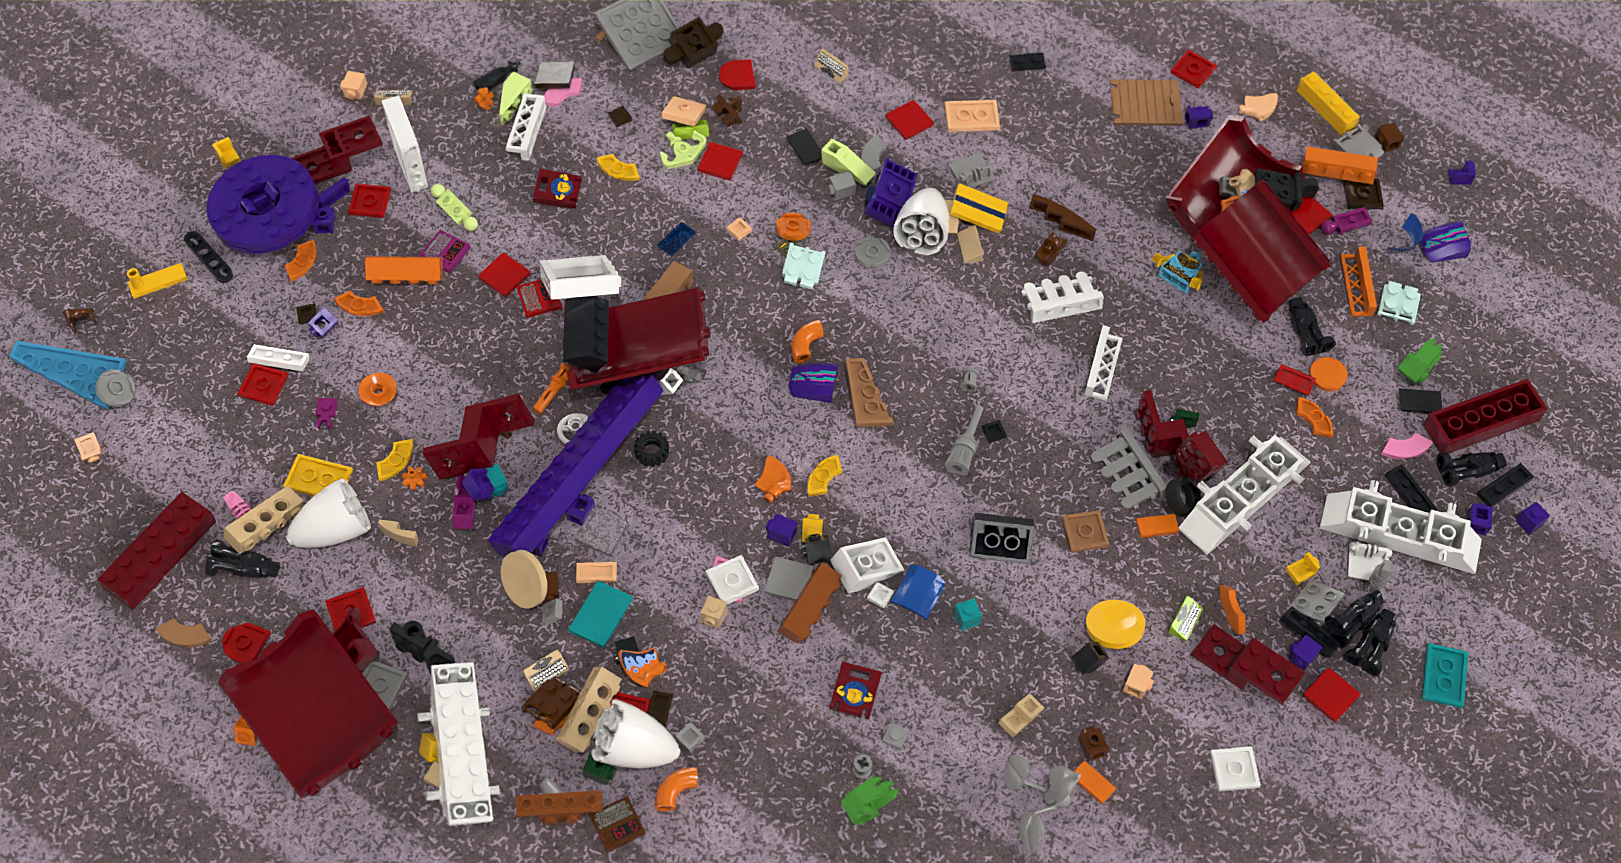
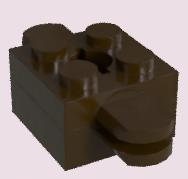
(693, 42)

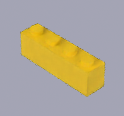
(1328, 103)

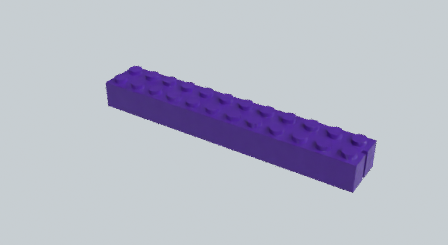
(575, 465)

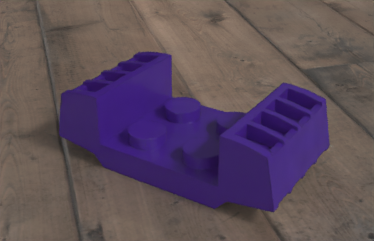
(891, 192)

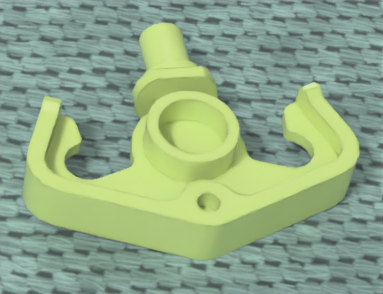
(684, 152)

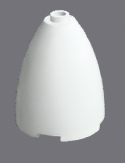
(923, 213)
(329, 518)
(632, 738)

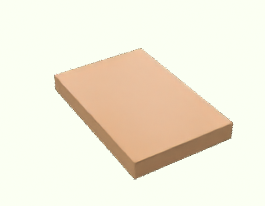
(972, 115)

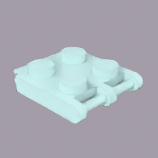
(802, 266)
(1399, 301)

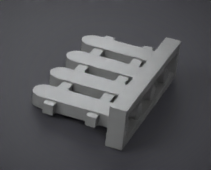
(1127, 461)

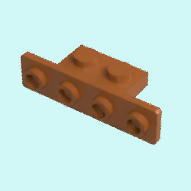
(559, 806)

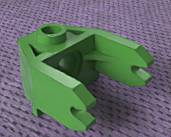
(1419, 365)
(866, 798)

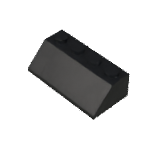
(586, 332)

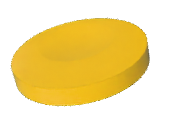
(1115, 624)

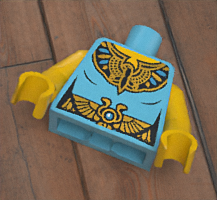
(1180, 270)

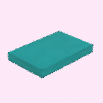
(600, 614)
(1445, 675)

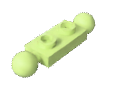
(454, 207)

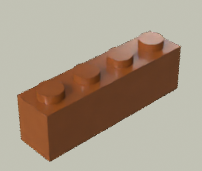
(809, 603)

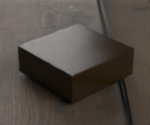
(620, 116)
(306, 313)

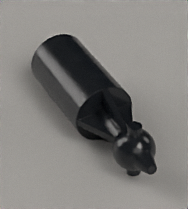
(495, 76)

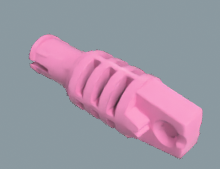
(236, 504)

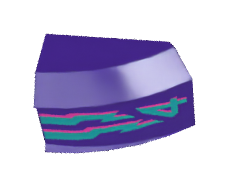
(1446, 242)
(813, 381)

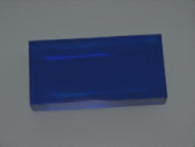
(676, 239)

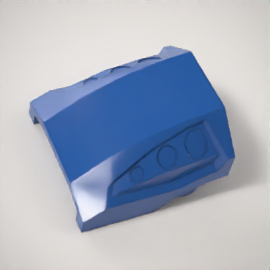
(919, 590)

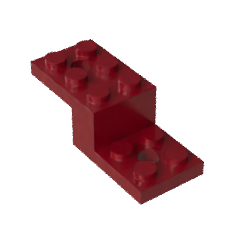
(337, 147)
(1161, 437)
(1201, 456)
(1248, 664)

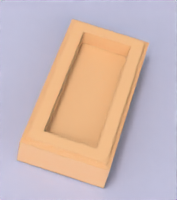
(596, 571)

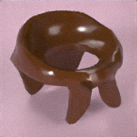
(74, 314)

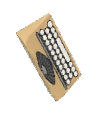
(831, 66)
(405, 96)
(546, 668)

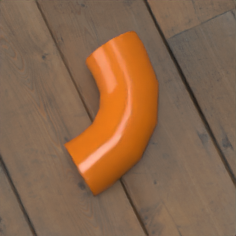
(803, 339)
(672, 786)

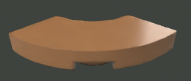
(183, 635)

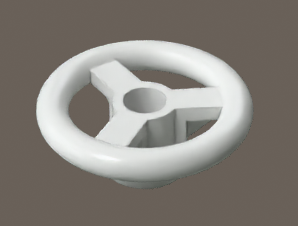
(574, 421)

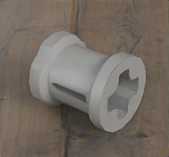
(970, 379)
(858, 761)

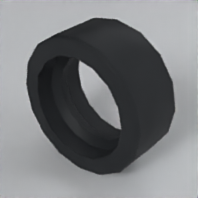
(1173, 495)

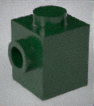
(598, 771)

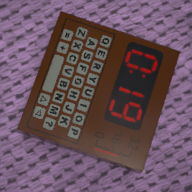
(617, 824)

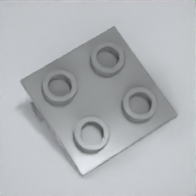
(972, 171)
(1317, 601)

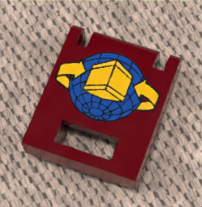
(561, 189)
(855, 693)

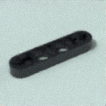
(208, 257)

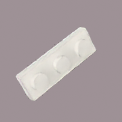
(278, 357)

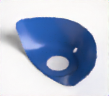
(1414, 229)

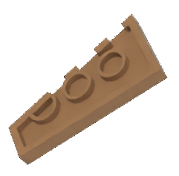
(864, 396)

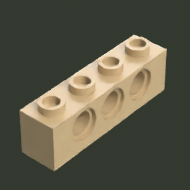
(253, 521)
(579, 714)

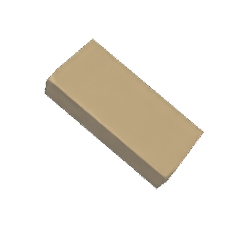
(970, 245)

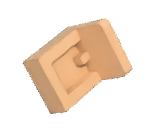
(89, 447)

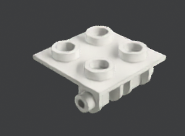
(1364, 559)

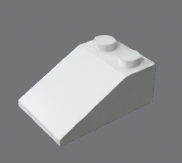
(866, 564)

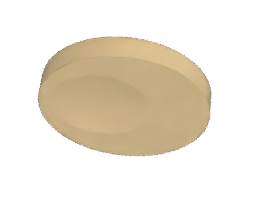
(524, 579)

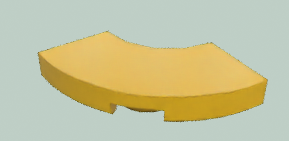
(618, 169)
(396, 460)
(822, 475)

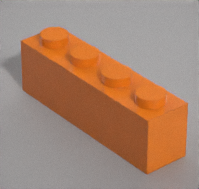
(1340, 165)
(404, 268)

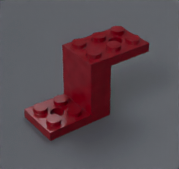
(478, 436)

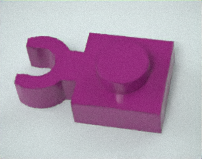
(326, 409)

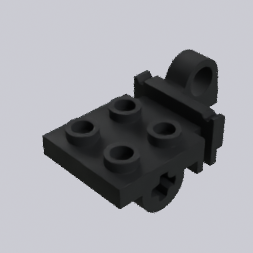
(1287, 189)
(413, 639)

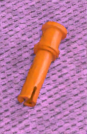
(558, 382)

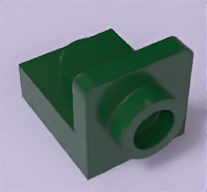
(1190, 418)

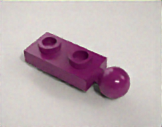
(1347, 221)

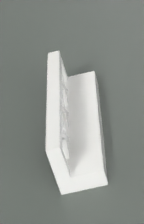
(534, 121)
(1098, 360)

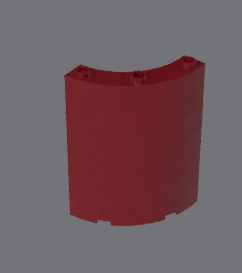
(1231, 149)
(651, 338)
(309, 705)

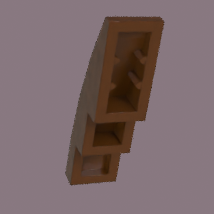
(1068, 220)

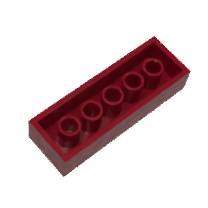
(1485, 416)
(156, 550)

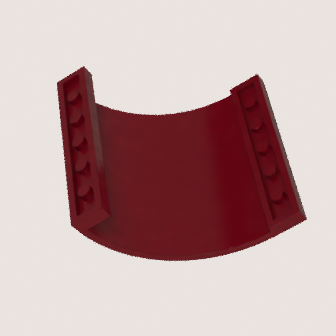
(1261, 250)

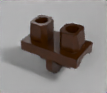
(722, 106)
(1050, 249)

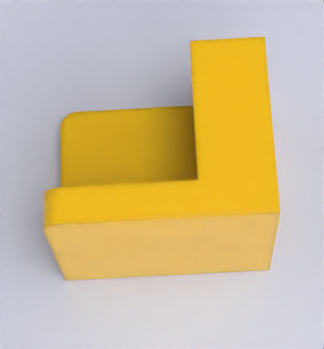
(226, 152)
(428, 747)

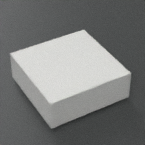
(880, 595)

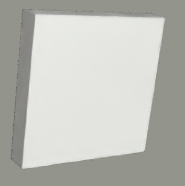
(732, 580)
(1235, 768)

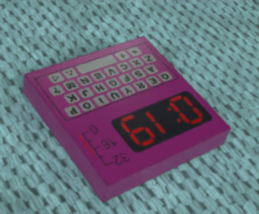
(448, 247)

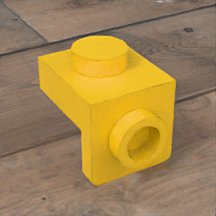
(811, 525)
(1303, 569)

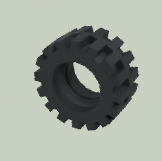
(651, 438)

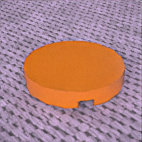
(793, 226)
(1329, 373)

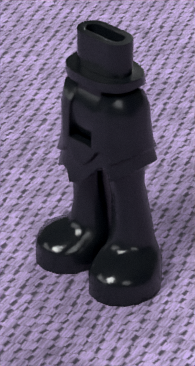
(1305, 319)
(1475, 463)
(248, 563)
(1359, 613)
(1379, 635)

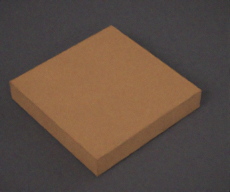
(1085, 531)

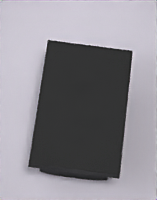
(805, 146)
(1420, 400)

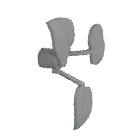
(1062, 783)

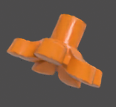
(484, 98)
(414, 478)

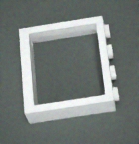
(403, 143)
(579, 286)

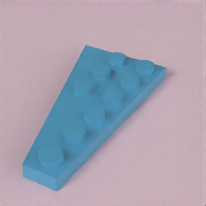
(66, 367)

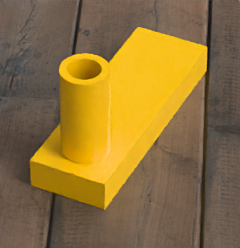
(155, 281)

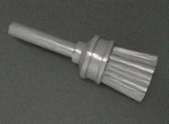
(964, 448)

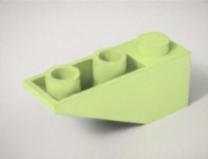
(512, 95)
(843, 160)

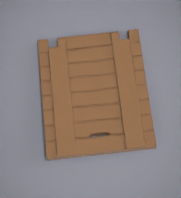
(1146, 102)

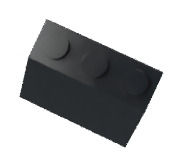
(1002, 538)

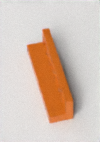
(1364, 280)

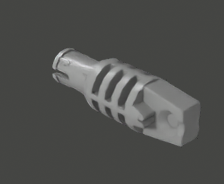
(1380, 576)

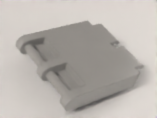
(1360, 143)

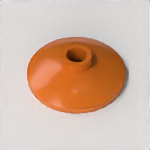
(374, 383)

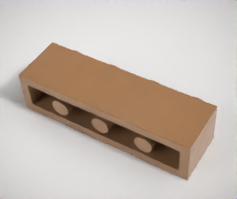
(674, 280)

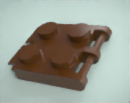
(553, 700)

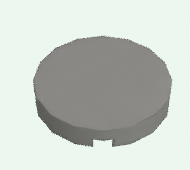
(873, 257)
(115, 388)

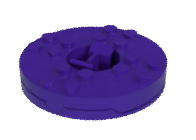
(262, 204)

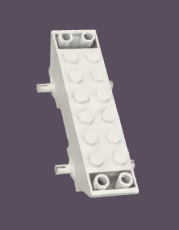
(1243, 493)
(1379, 521)
(460, 745)

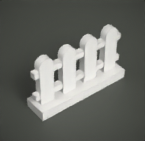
(1067, 305)

